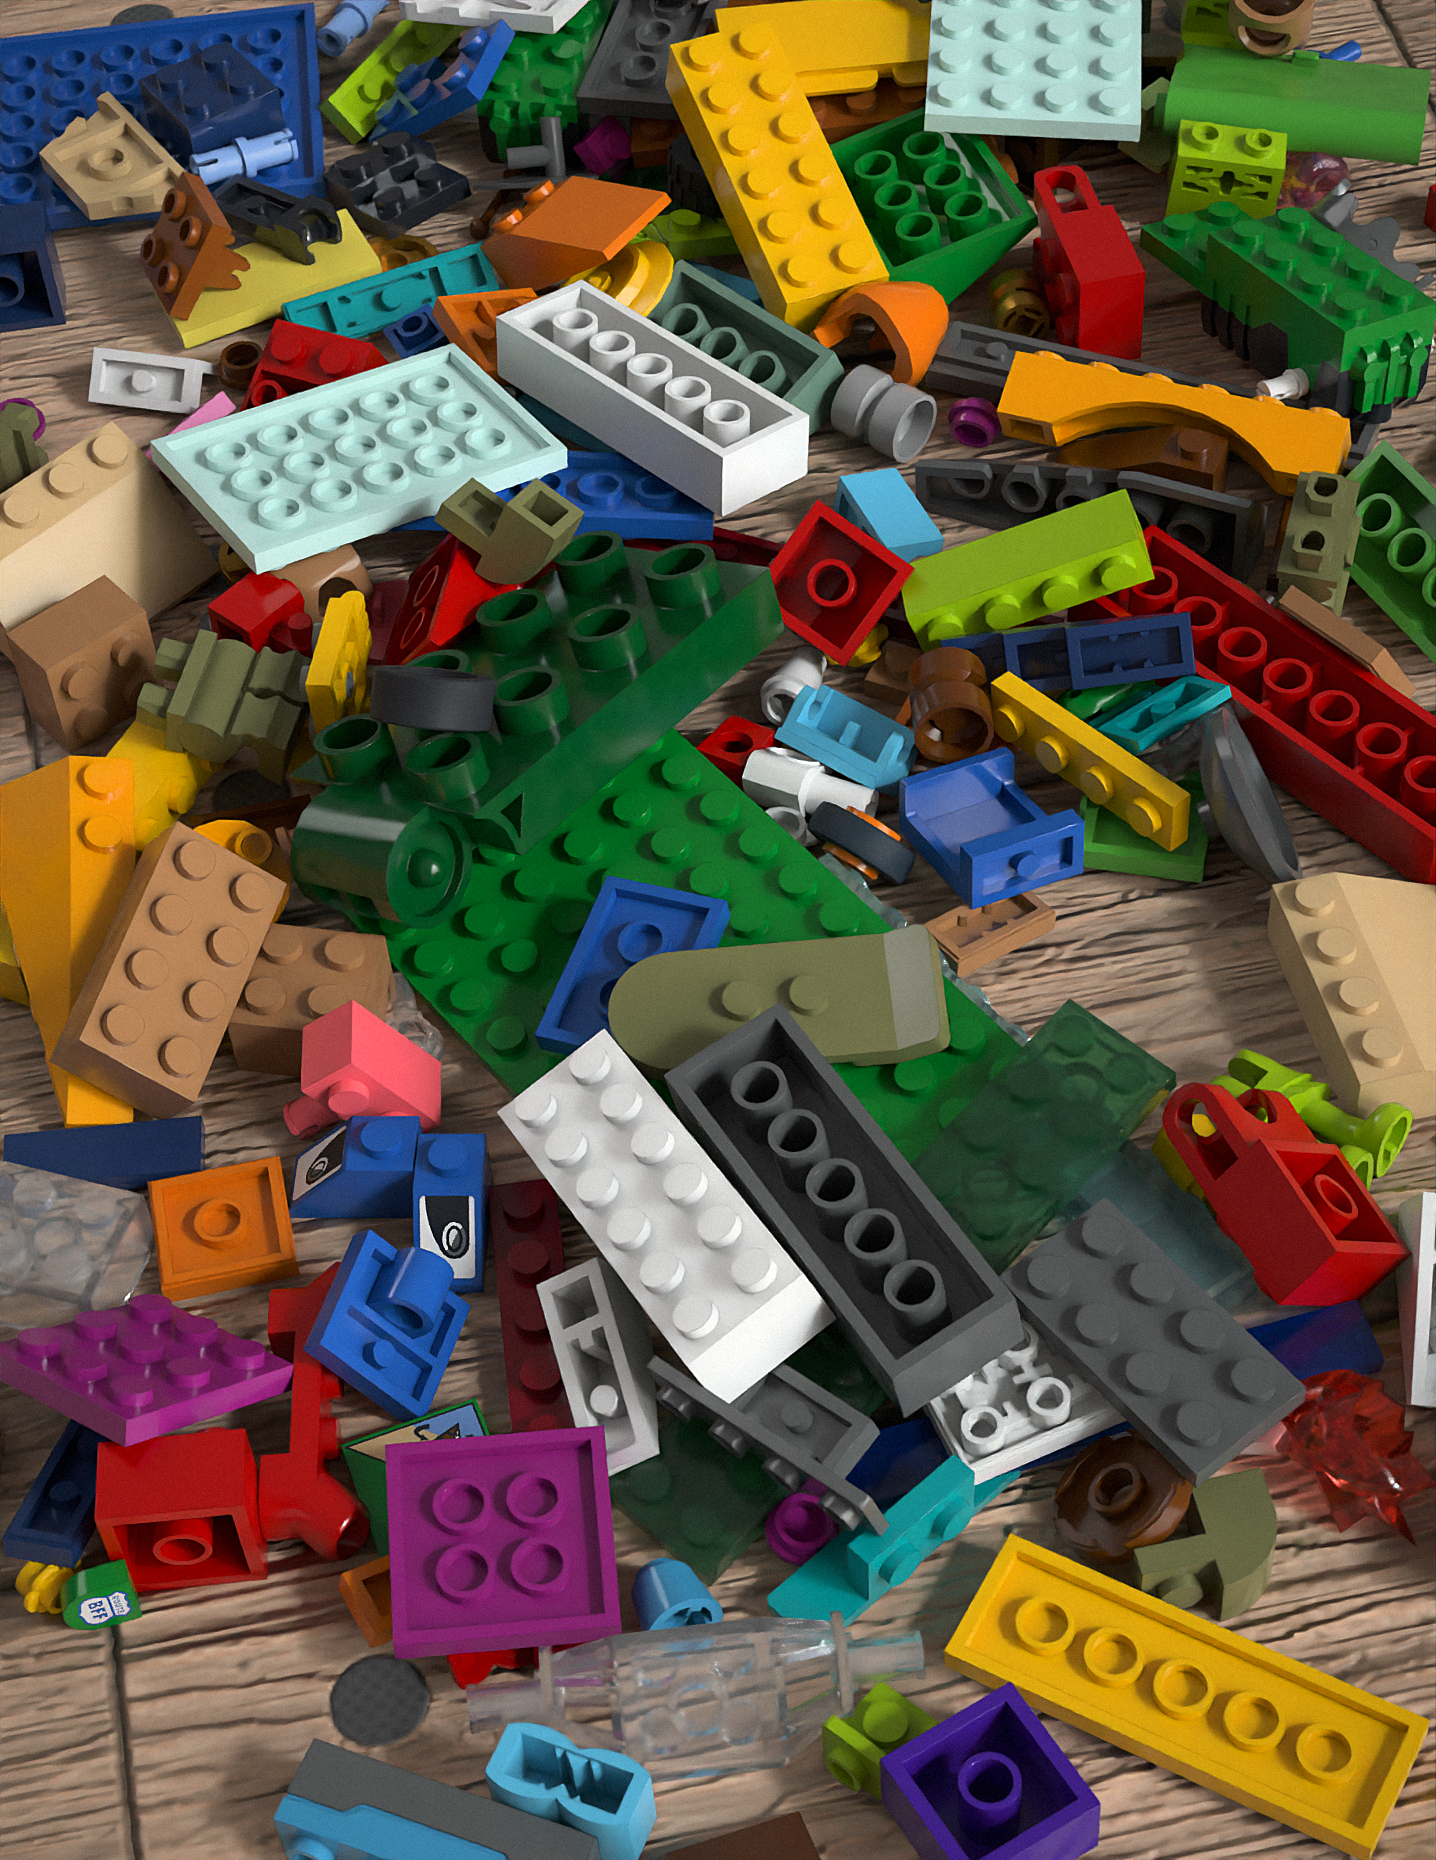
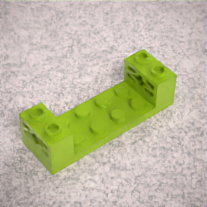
(1221, 160)

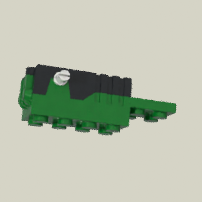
(1302, 307)

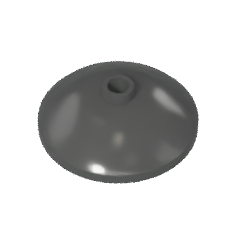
(1243, 803)

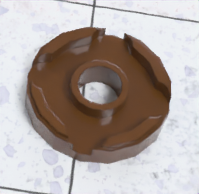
(1143, 1518)

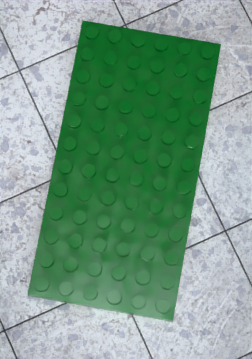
(689, 830)

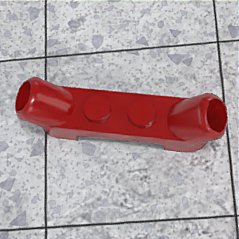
(295, 1488)

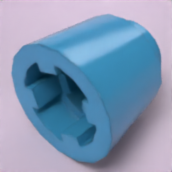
(672, 1596)

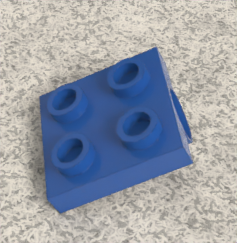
(389, 1324)

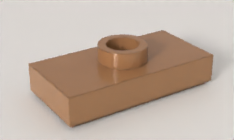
(988, 932)

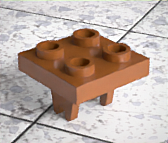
(189, 248)

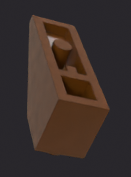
(1164, 452)

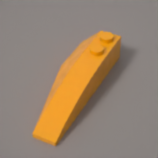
(61, 882)

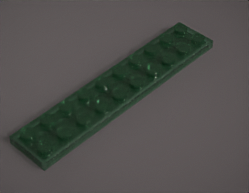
(1002, 1179)

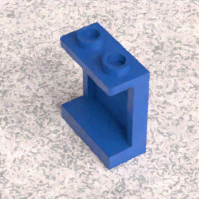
(987, 830)

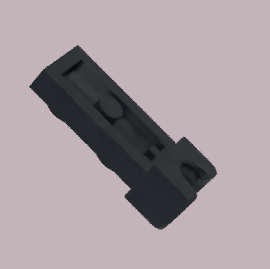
(278, 217)

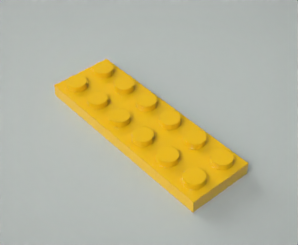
(1189, 1696)

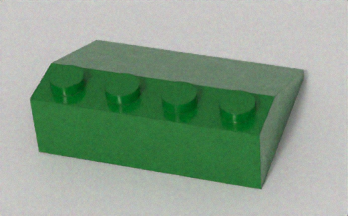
(933, 202)

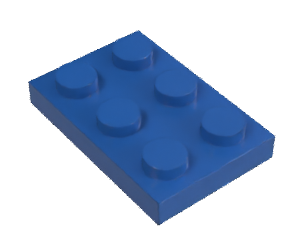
(623, 928)

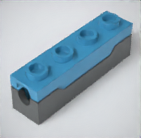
(371, 1810)

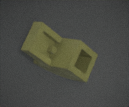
(513, 535)
(1228, 1548)

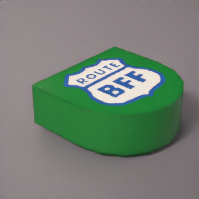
(100, 1597)

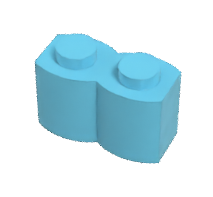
(574, 1787)

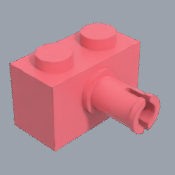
(361, 1069)

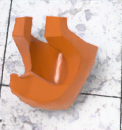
(908, 320)

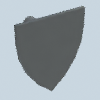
(548, 154)

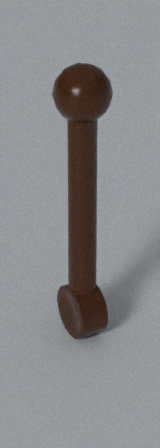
(479, 227)

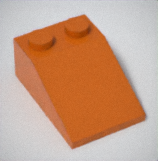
(568, 229)

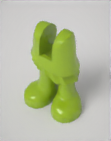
(1366, 1144)

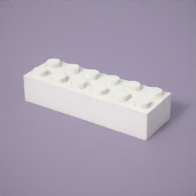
(653, 397)
(666, 1218)

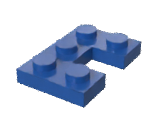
(435, 93)

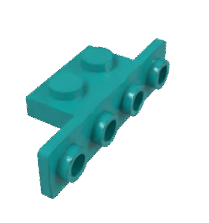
(863, 1567)

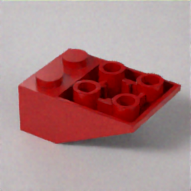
(304, 359)

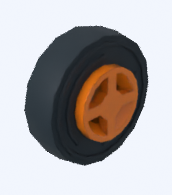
(861, 843)

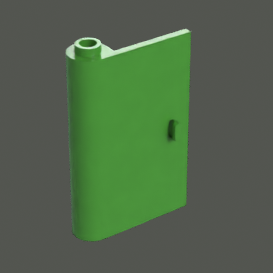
(1317, 101)

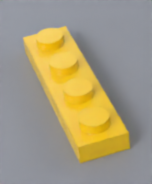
(1090, 761)

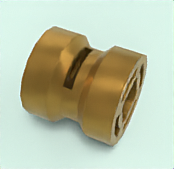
(1018, 304)

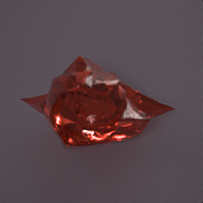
(1355, 1449)

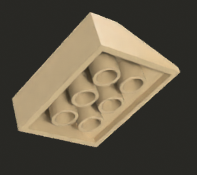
(91, 517)
(1364, 982)

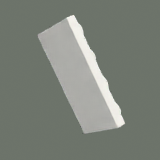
(1018, 1409)

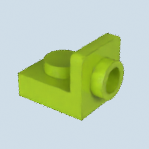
(879, 1726)

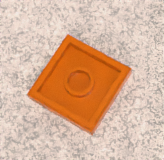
(223, 1229)

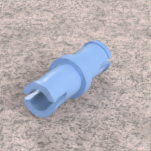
(350, 21)
(244, 157)

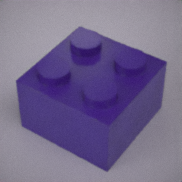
(990, 1788)

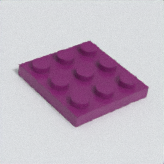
(141, 1369)
(501, 1542)

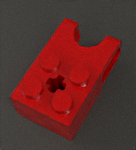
(1087, 267)
(1284, 1197)

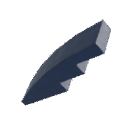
(1086, 651)

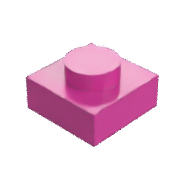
(604, 145)

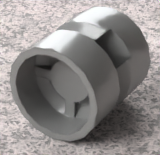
(883, 413)

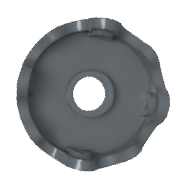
(1374, 239)

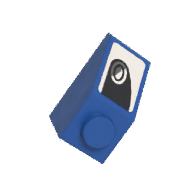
(358, 1170)
(453, 1204)

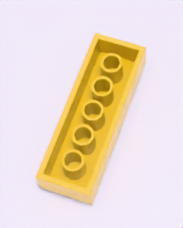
(771, 172)

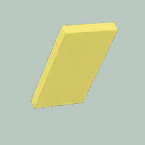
(276, 281)

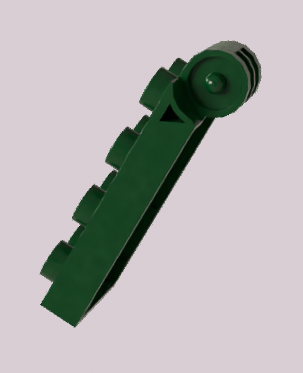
(584, 684)

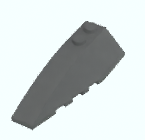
(1014, 492)

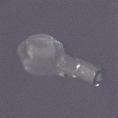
(409, 1021)

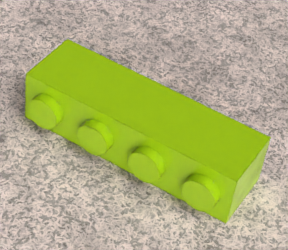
(1028, 571)

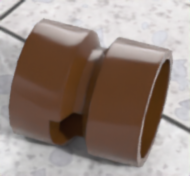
(950, 705)

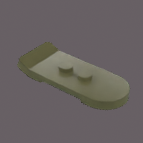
(851, 995)

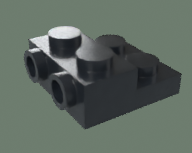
(394, 185)

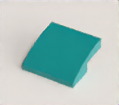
(1159, 712)

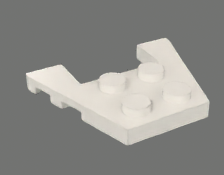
(519, 15)

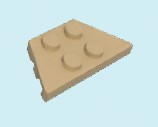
(110, 164)

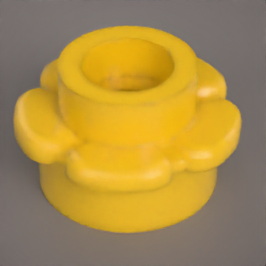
(41, 1585)

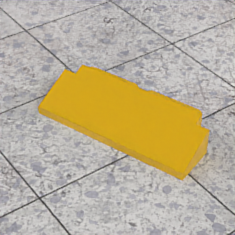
(845, 42)

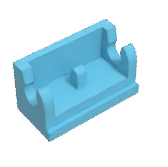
(888, 512)
(850, 738)

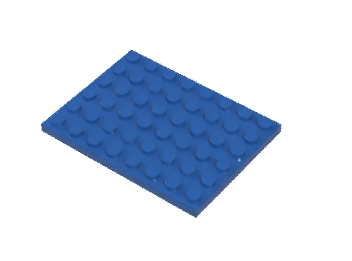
(62, 73)

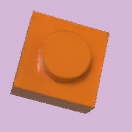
(368, 1599)

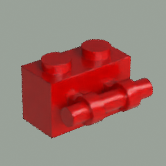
(263, 613)

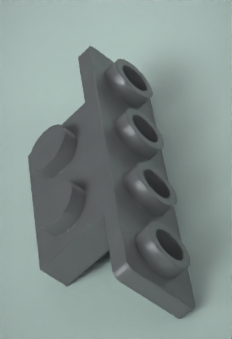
(792, 1426)

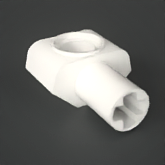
(797, 781)

